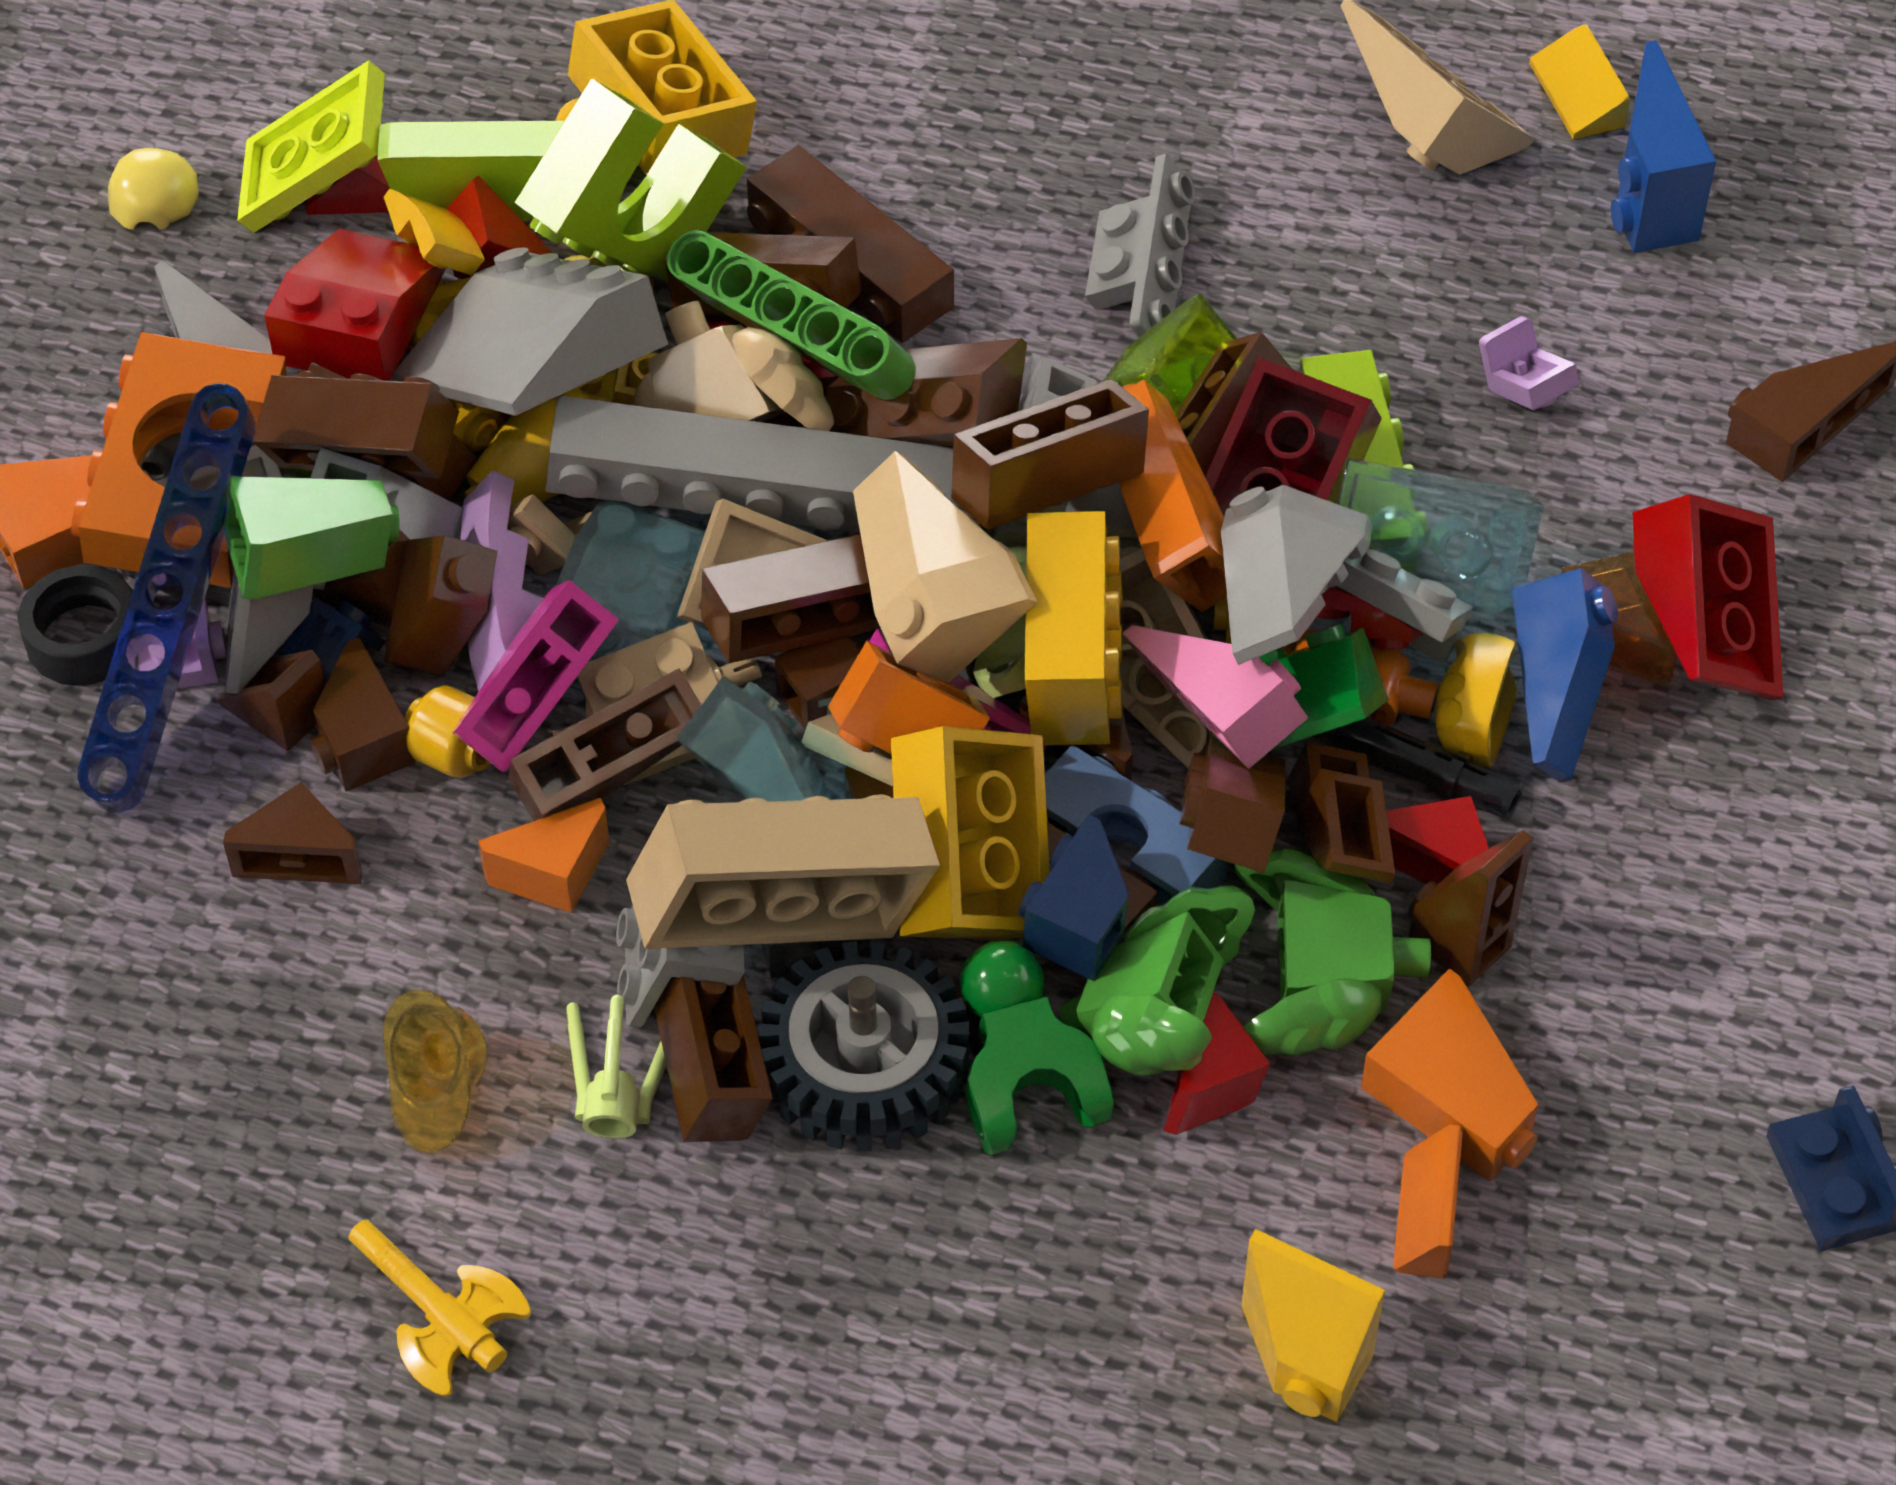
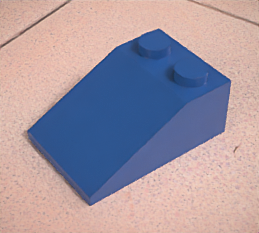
(1665, 164)

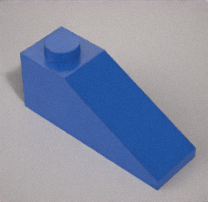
(1563, 660)

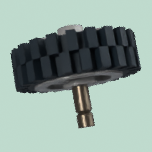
(864, 1045)

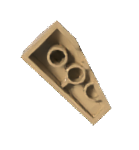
(933, 572)

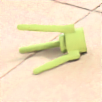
(611, 1102)

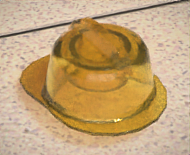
(432, 1065)

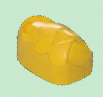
(1477, 697)

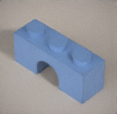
(1132, 814)

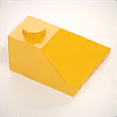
(1309, 1325)

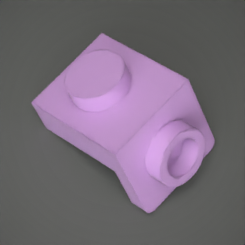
(1521, 370)

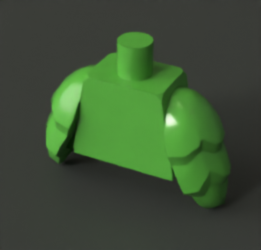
(1331, 955)
(1160, 980)

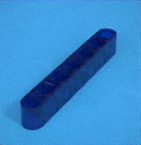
(172, 628)

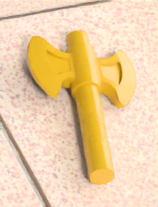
(456, 1323)

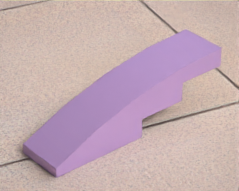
(509, 607)

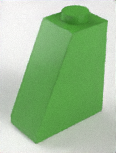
(305, 531)

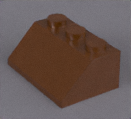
(951, 393)

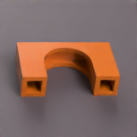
(154, 405)

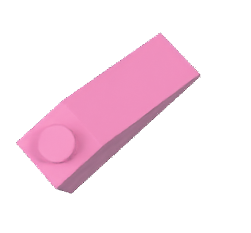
(1241, 704)

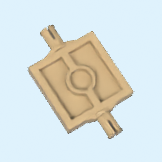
(642, 663)

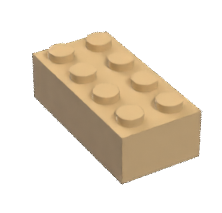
(781, 871)

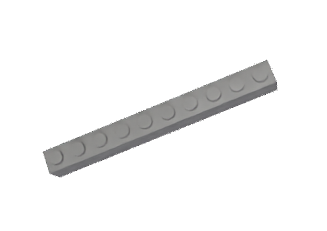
(766, 467)

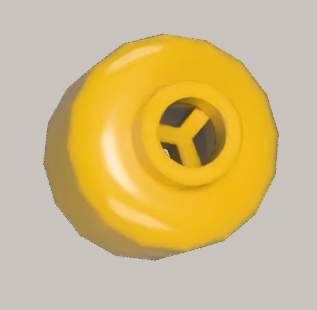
(431, 735)

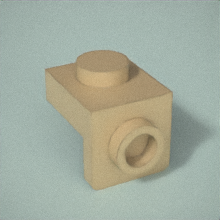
(547, 535)

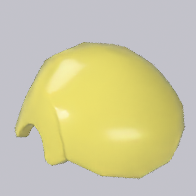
(152, 188)

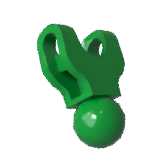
(1024, 1046)

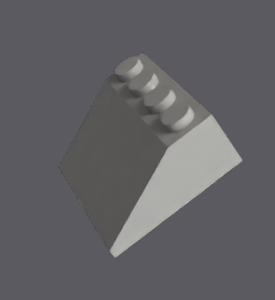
(535, 331)

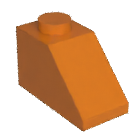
(891, 701)

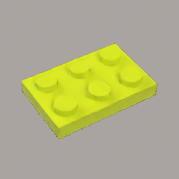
(311, 147)

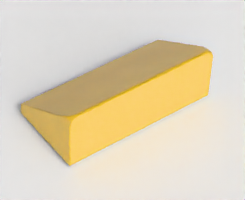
(1582, 84)

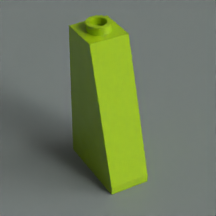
(443, 157)

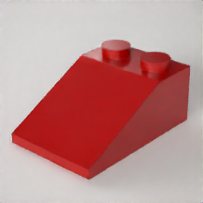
(351, 305)
(1714, 590)

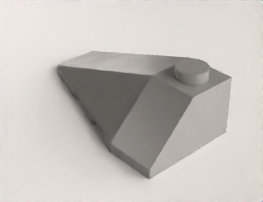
(1279, 560)

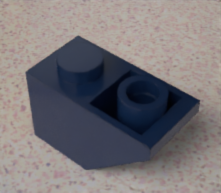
(1079, 906)

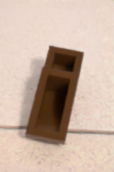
(1342, 812)

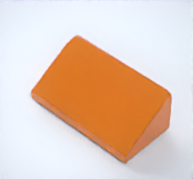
(1428, 1204)

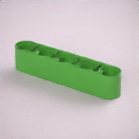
(810, 322)

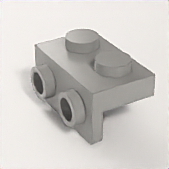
(1410, 599)

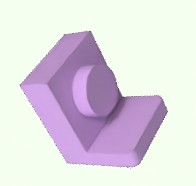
(201, 661)

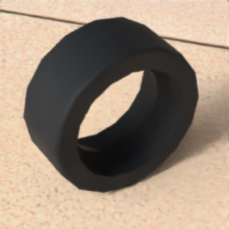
(57, 594)

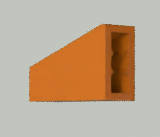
(1175, 509)

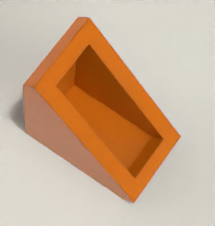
(549, 856)

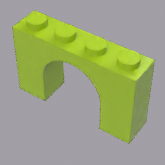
(588, 165)

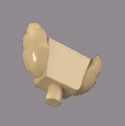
(732, 374)

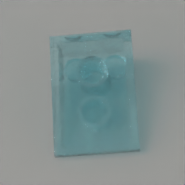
(1449, 531)
(634, 569)
(752, 745)

